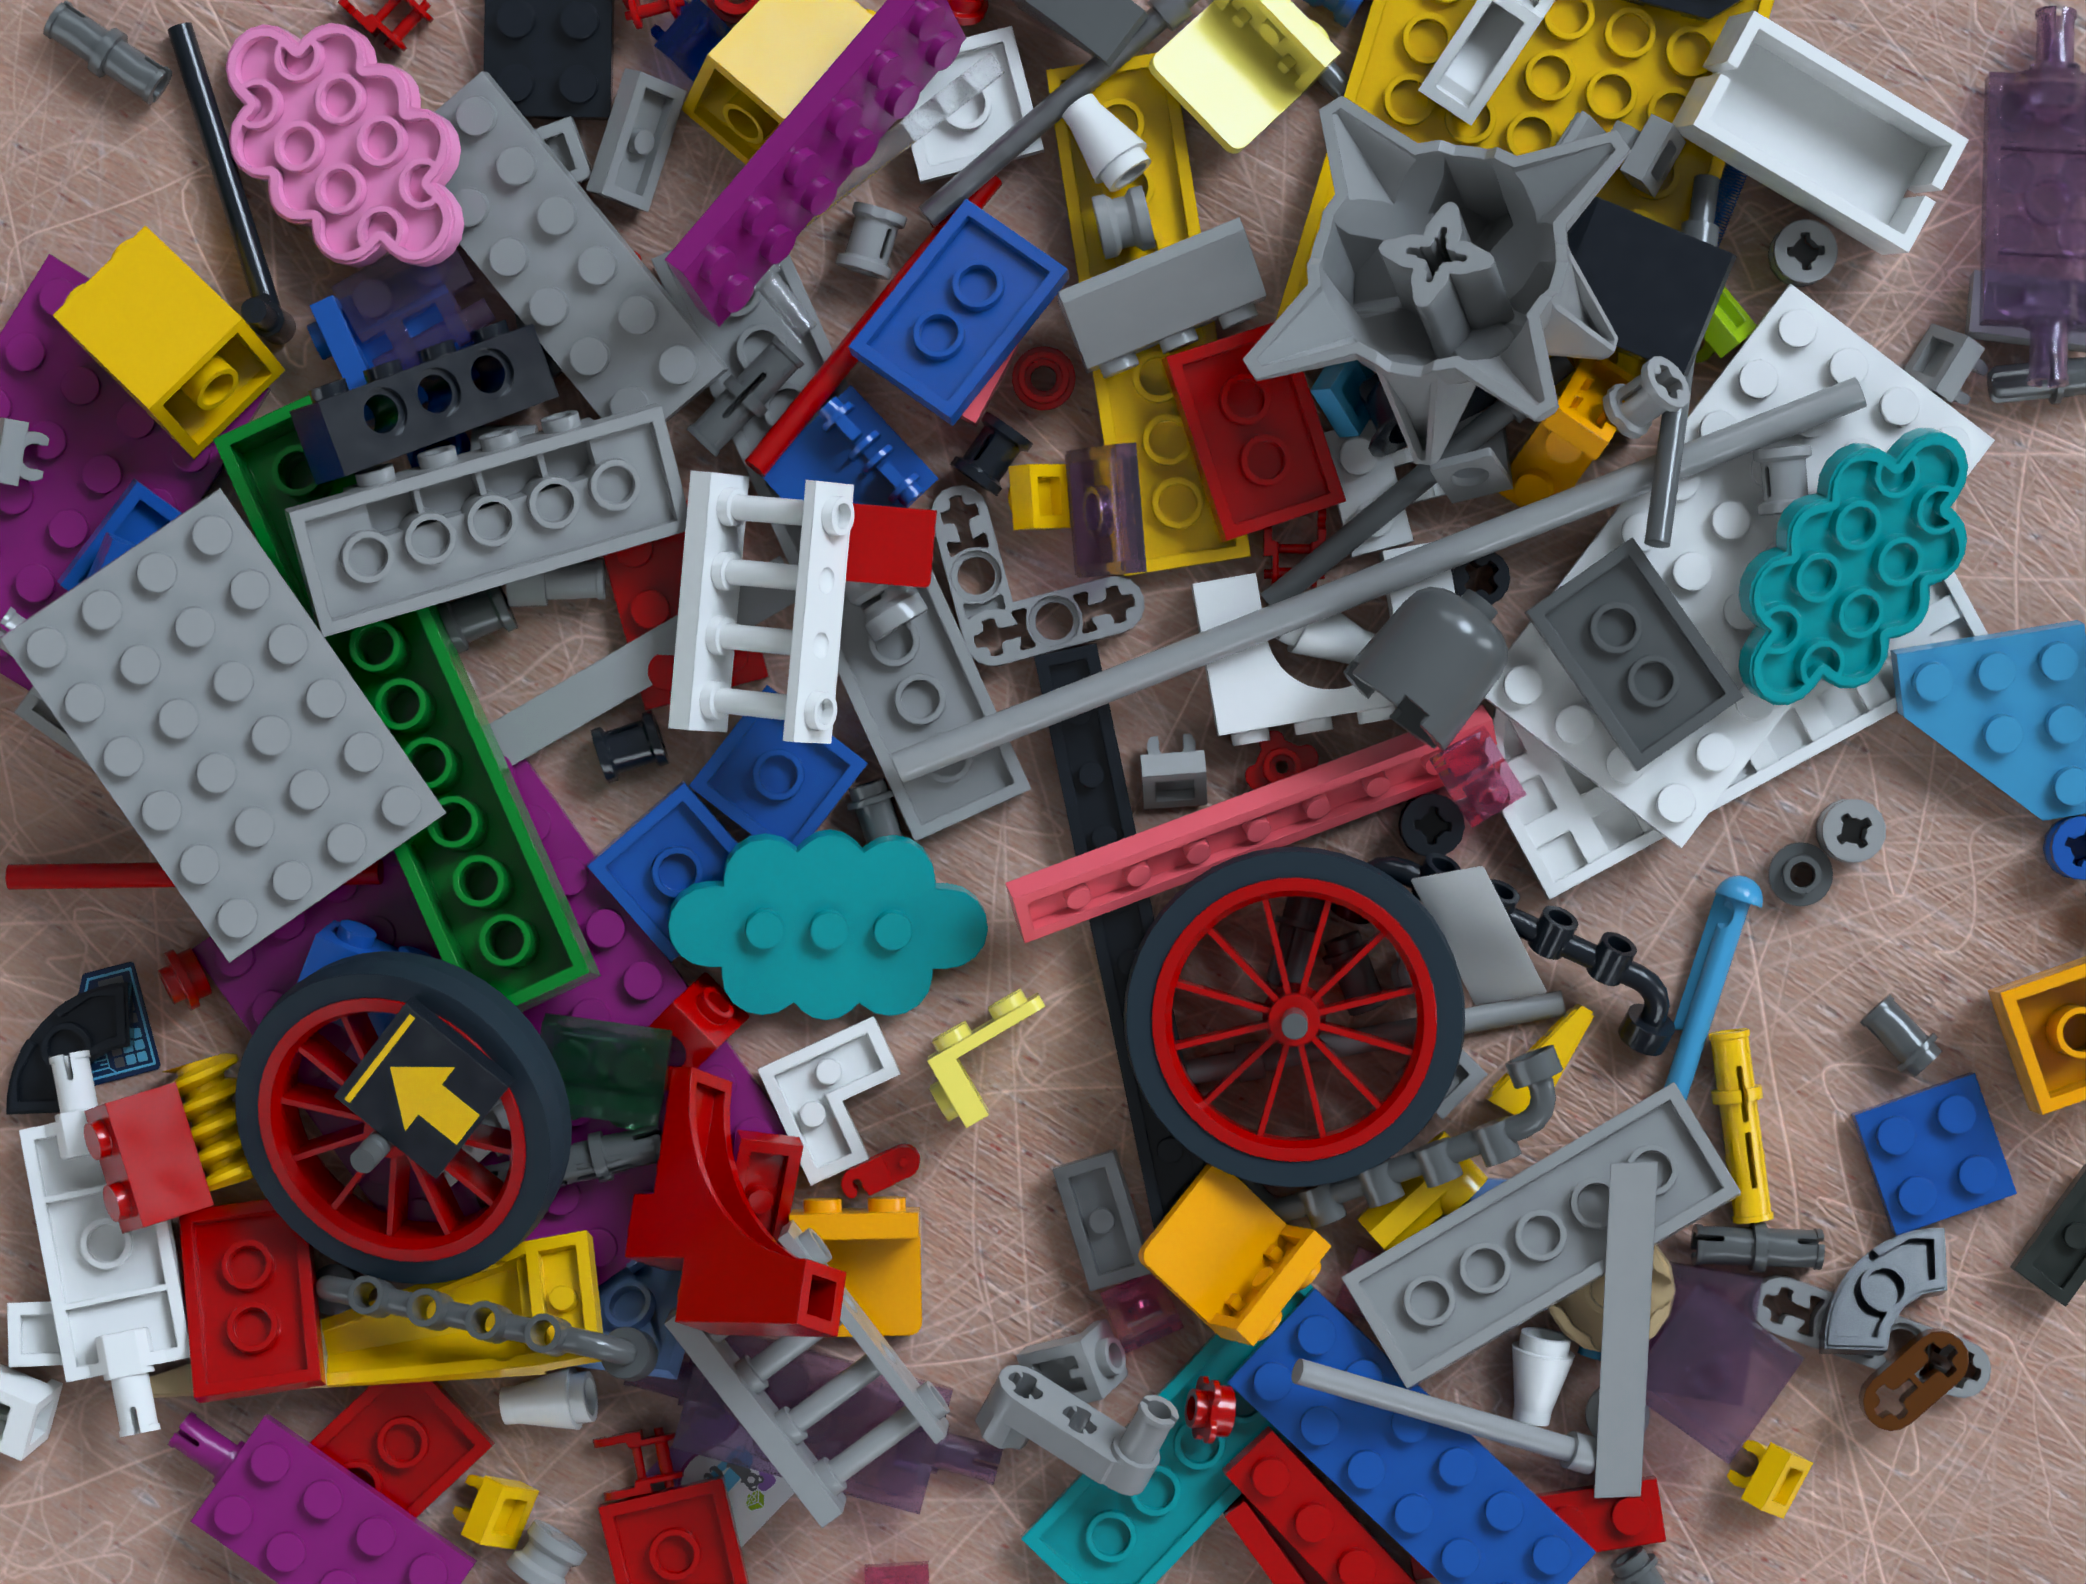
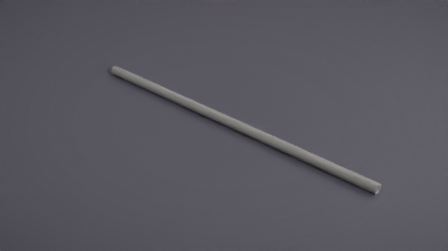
(1371, 583)

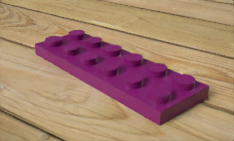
(814, 153)

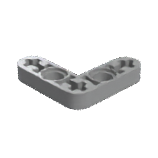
(998, 602)

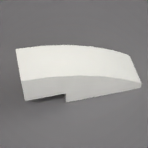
(1482, 54)

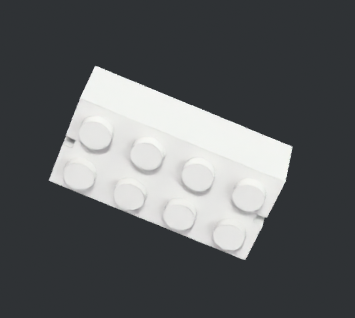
(1819, 133)

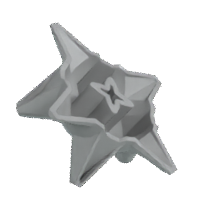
(1445, 273)

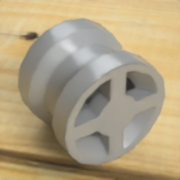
(1123, 222)
(1791, 264)
(1835, 827)
(546, 1555)

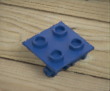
(855, 448)

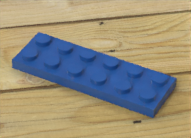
(1415, 1479)

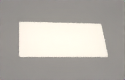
(1480, 935)

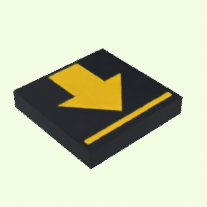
(424, 1087)

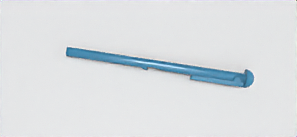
(1706, 984)

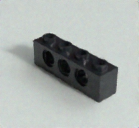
(342, 443)

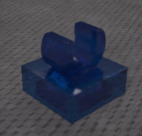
(690, 37)

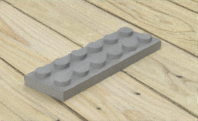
(568, 265)
(1532, 1238)

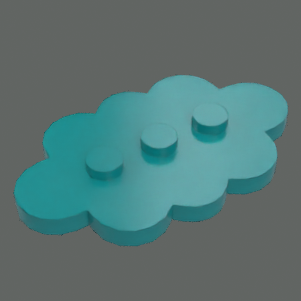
(1853, 565)
(827, 924)

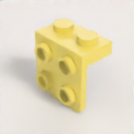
(1243, 66)
(954, 1089)

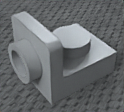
(1081, 1363)

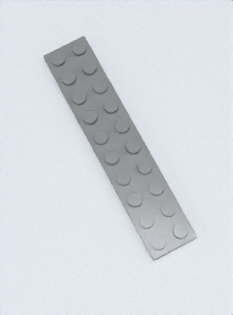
(917, 676)

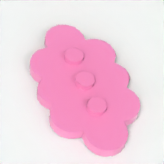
(344, 145)

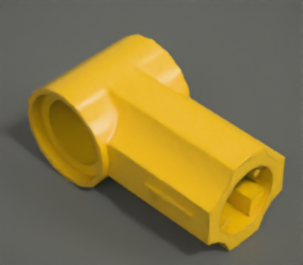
(1420, 1205)

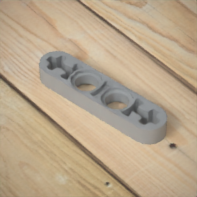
(1800, 1294)

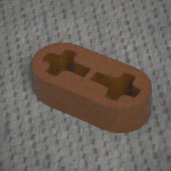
(1924, 1390)

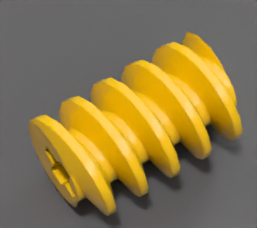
(213, 1118)

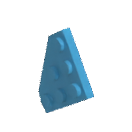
(2006, 709)

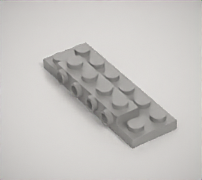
(487, 515)

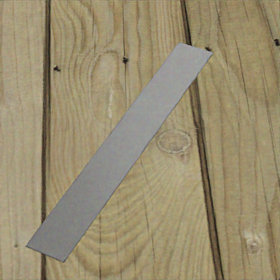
(611, 680)
(1625, 1329)

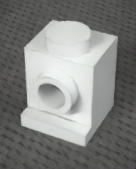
(25, 1411)

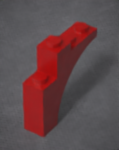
(702, 1224)

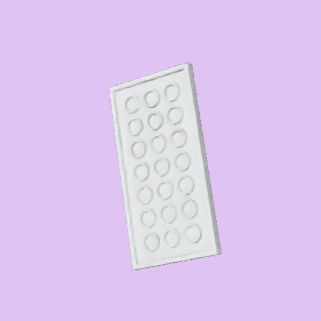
(1713, 540)

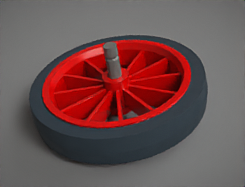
(1294, 1017)
(326, 1210)

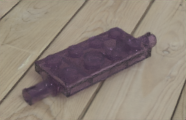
(2036, 199)
(892, 1479)

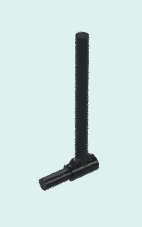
(263, 308)

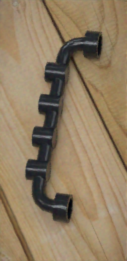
(1552, 936)

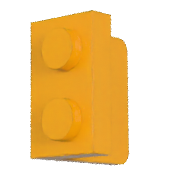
(878, 1252)
(1231, 1257)

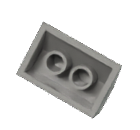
(1163, 299)

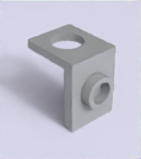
(1477, 471)

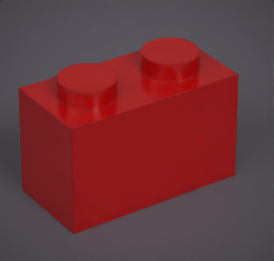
(147, 1158)

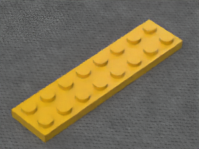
(1140, 401)

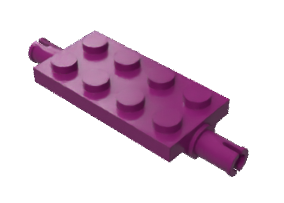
(308, 1515)

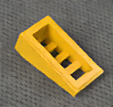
(1565, 1037)

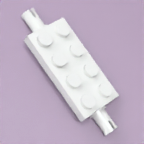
(110, 1292)

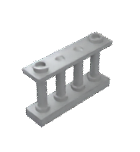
(783, 1431)

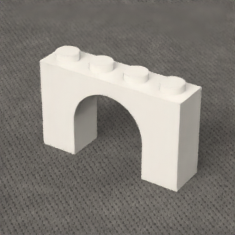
(1251, 687)

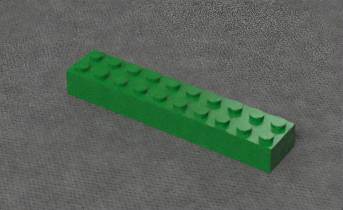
(482, 863)

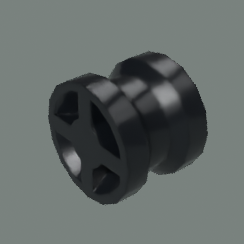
(1420, 824)

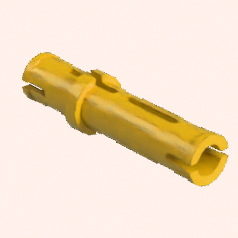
(1741, 1123)

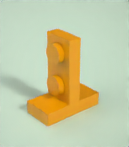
(1569, 438)

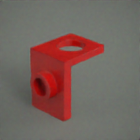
(701, 1020)

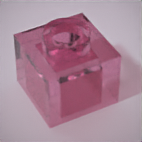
(1478, 776)

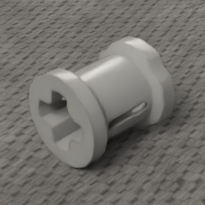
(871, 241)
(1646, 397)
(1782, 476)

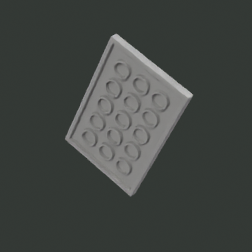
(223, 725)

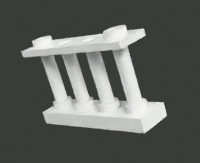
(710, 601)

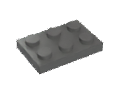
(1634, 654)

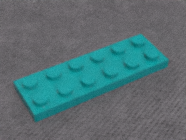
(1136, 1539)

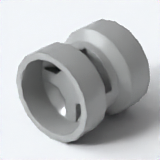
(885, 613)

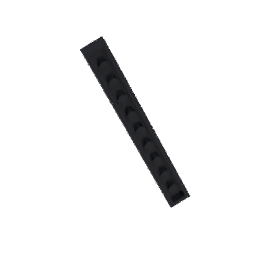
(1098, 816)

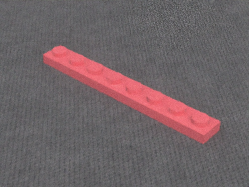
(1244, 824)

